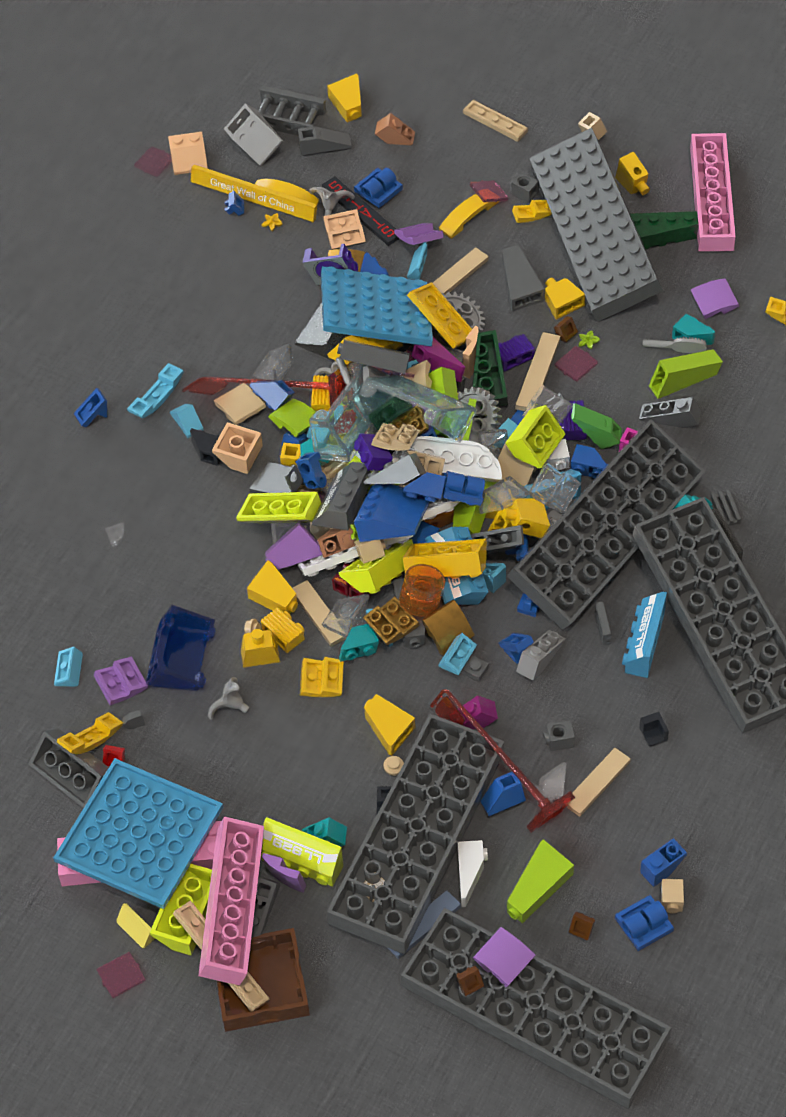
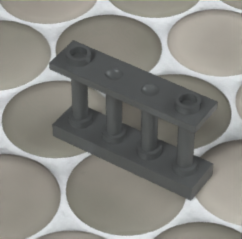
(293, 100)

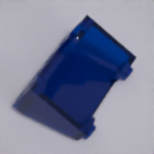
(180, 650)

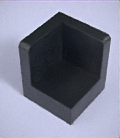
(654, 729)

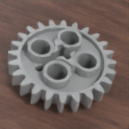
(467, 310)
(489, 409)

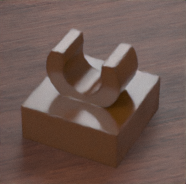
(566, 329)
(581, 925)
(470, 980)

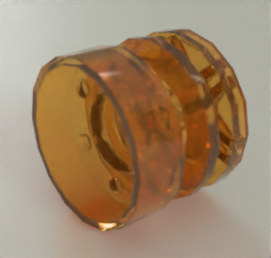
(421, 590)

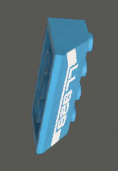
(464, 589)
(645, 635)

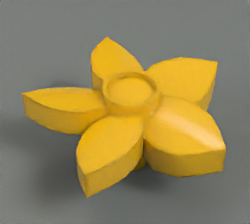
(272, 221)

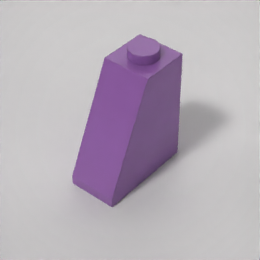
(293, 548)

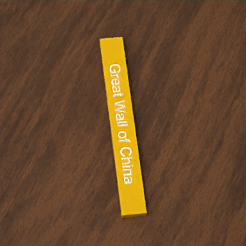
(254, 193)

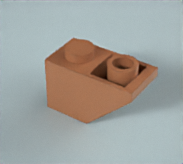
(394, 131)
(335, 541)

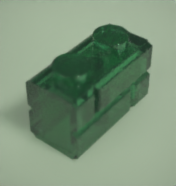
(389, 412)

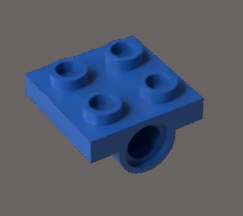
(379, 187)
(463, 488)
(644, 922)

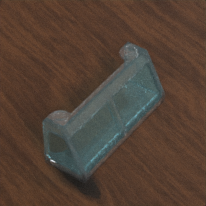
(442, 411)
(340, 426)

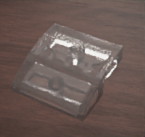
(554, 488)

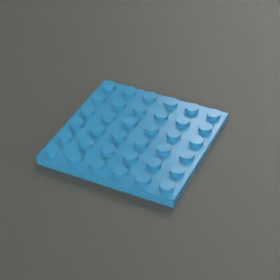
(372, 306)
(138, 833)

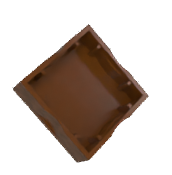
(278, 972)

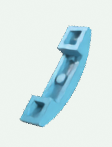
(157, 393)

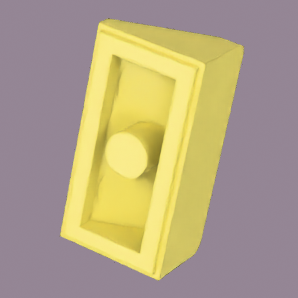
(134, 926)

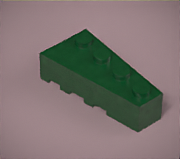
(665, 227)
(488, 367)

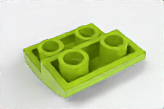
(293, 416)

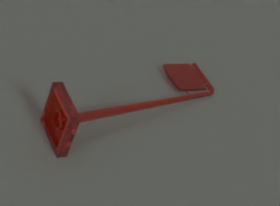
(212, 385)
(548, 809)

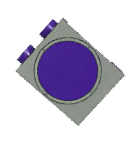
(341, 261)

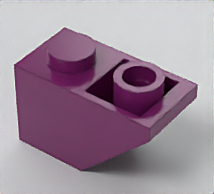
(481, 710)

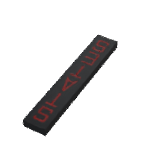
(367, 215)

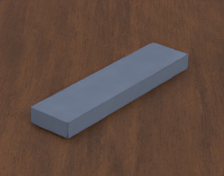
(433, 911)

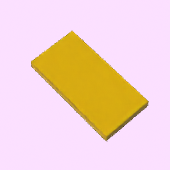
(441, 314)

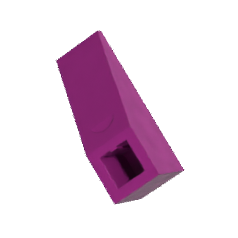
(438, 357)

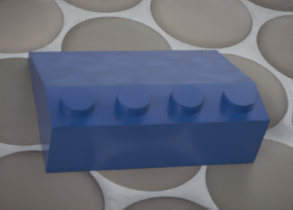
(389, 513)

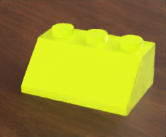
(535, 437)

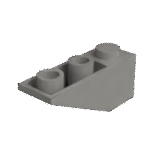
(539, 654)

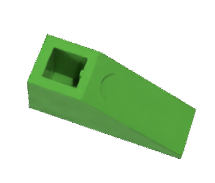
(598, 427)

